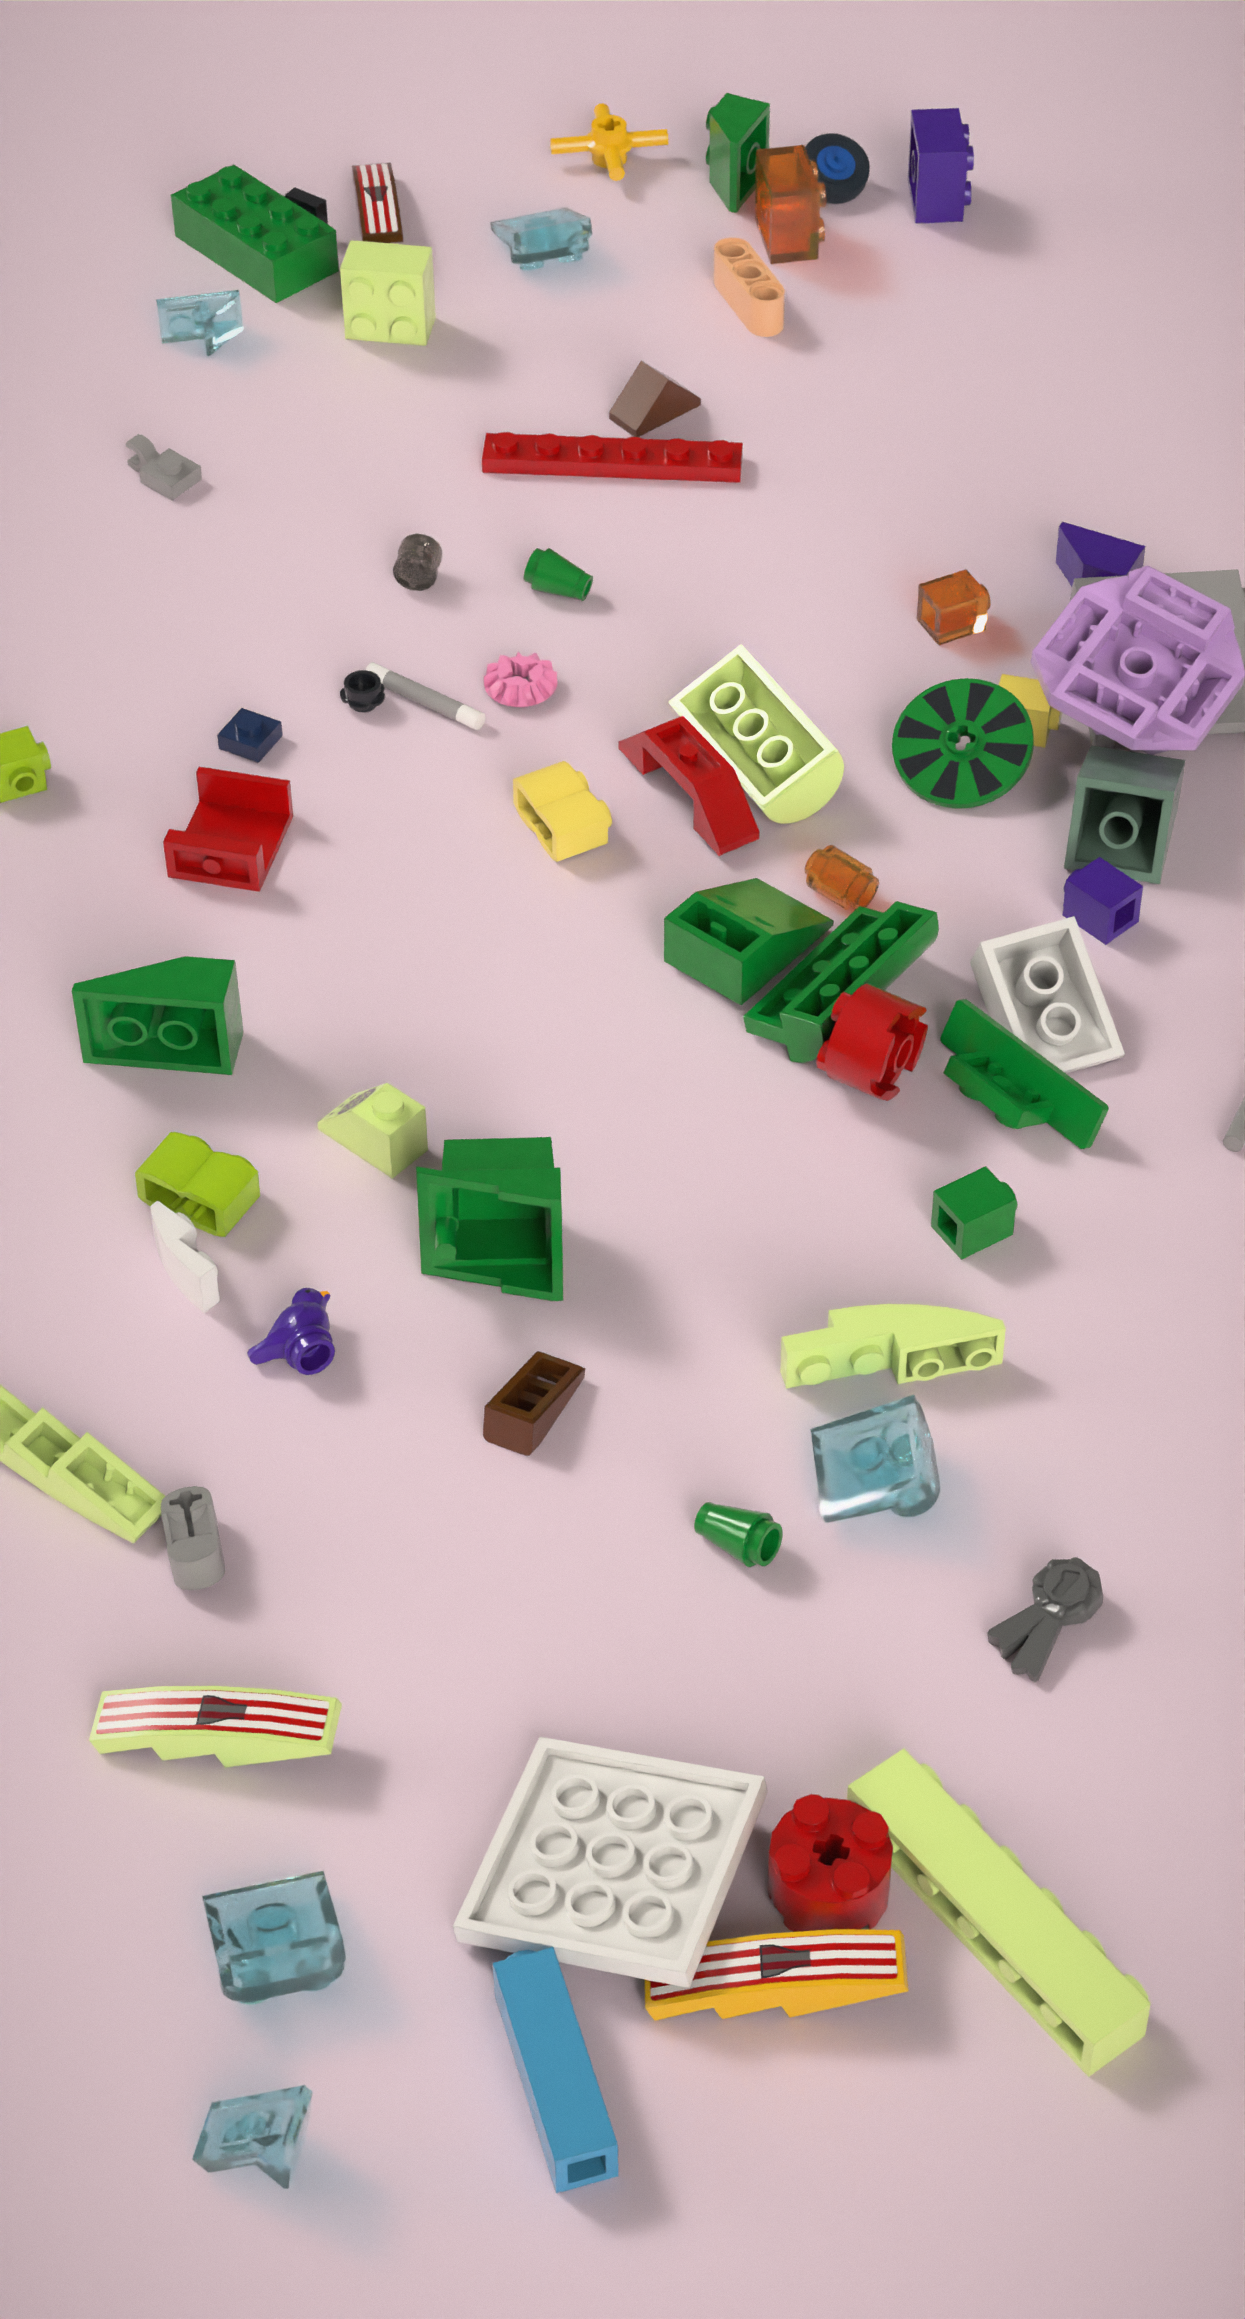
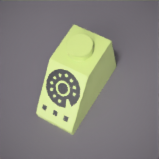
(380, 1128)

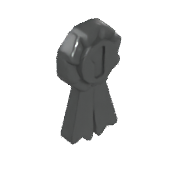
(1062, 1595)

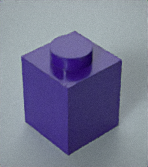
(1102, 900)

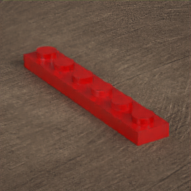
(612, 457)

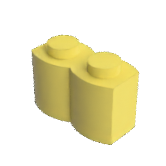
(561, 810)

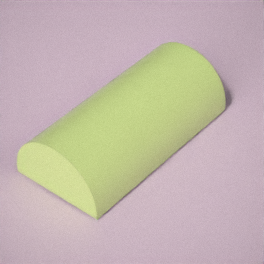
(764, 736)

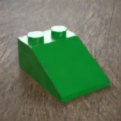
(163, 1016)

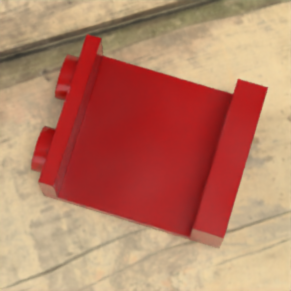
(231, 830)

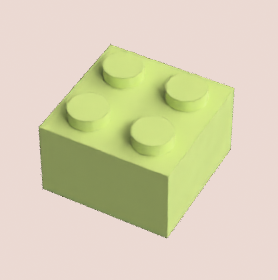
(388, 292)

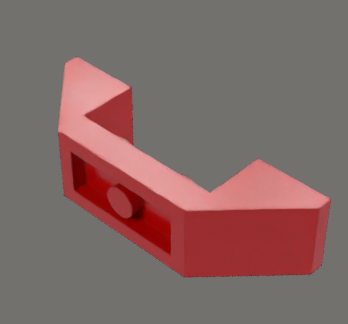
(719, 804)

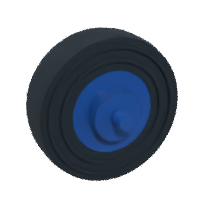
(840, 166)

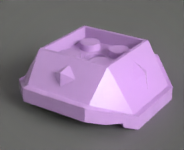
(1149, 627)

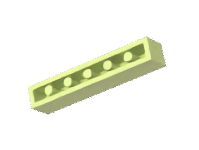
(1004, 1915)

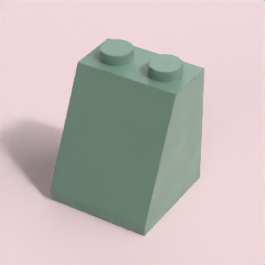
(1124, 811)

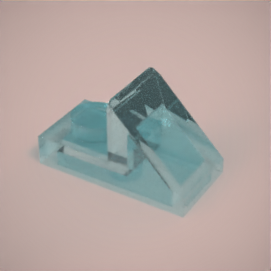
(202, 316)
(256, 2131)

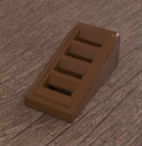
(529, 1406)

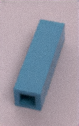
(555, 2069)

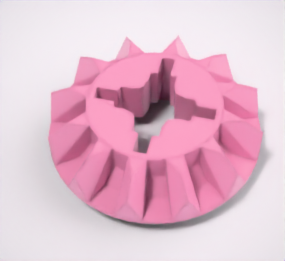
(518, 691)

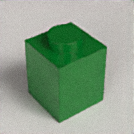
(974, 1212)

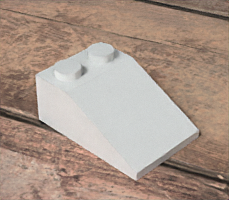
(1048, 994)

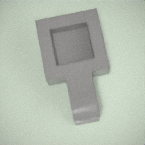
(165, 472)

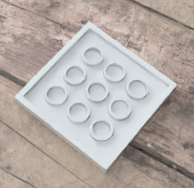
(612, 1860)

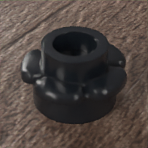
(362, 691)

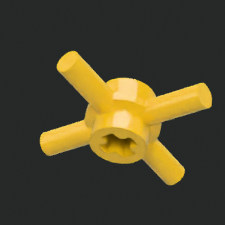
(609, 141)

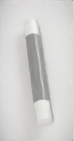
(428, 697)

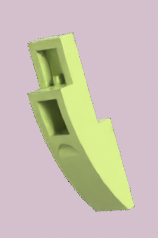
(908, 1338)

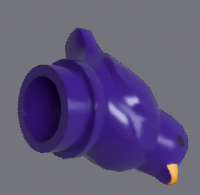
(299, 1335)

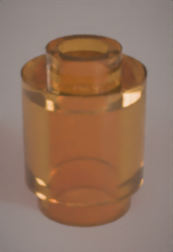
(841, 878)

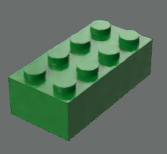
(255, 233)

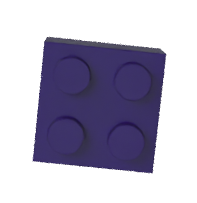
(939, 165)

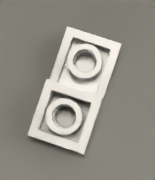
(177, 1247)

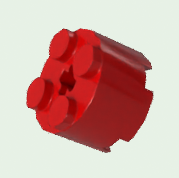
(873, 1040)
(830, 1865)

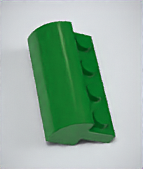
(862, 950)

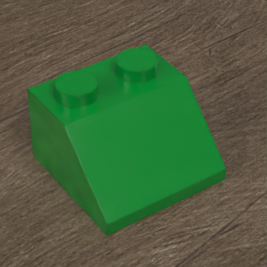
(736, 131)

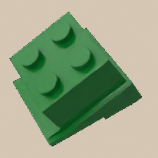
(494, 1216)

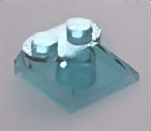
(544, 237)
(876, 1462)
(275, 1938)

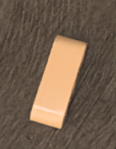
(749, 287)

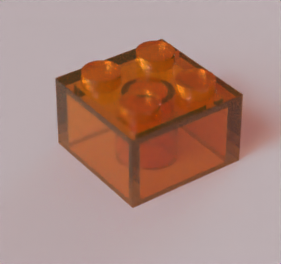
(789, 204)

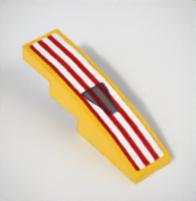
(788, 1970)

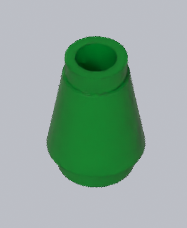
(556, 575)
(742, 1533)

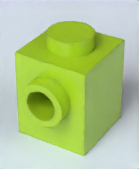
(22, 764)

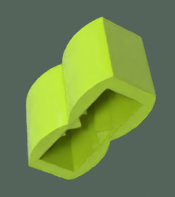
(198, 1182)

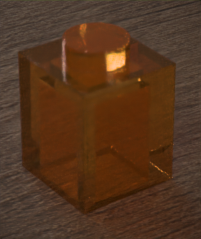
(952, 607)

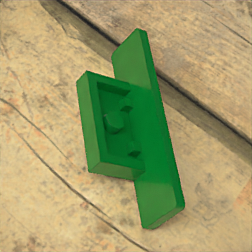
(1016, 1079)

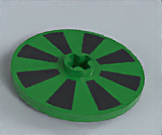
(991, 762)

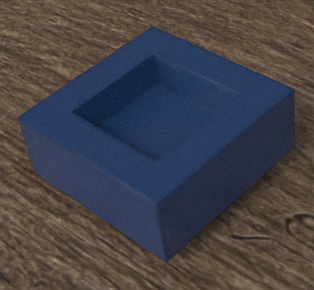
(250, 735)

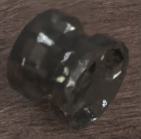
(408, 567)

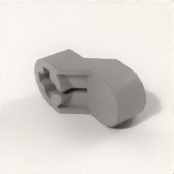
(192, 1538)

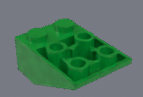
(739, 936)

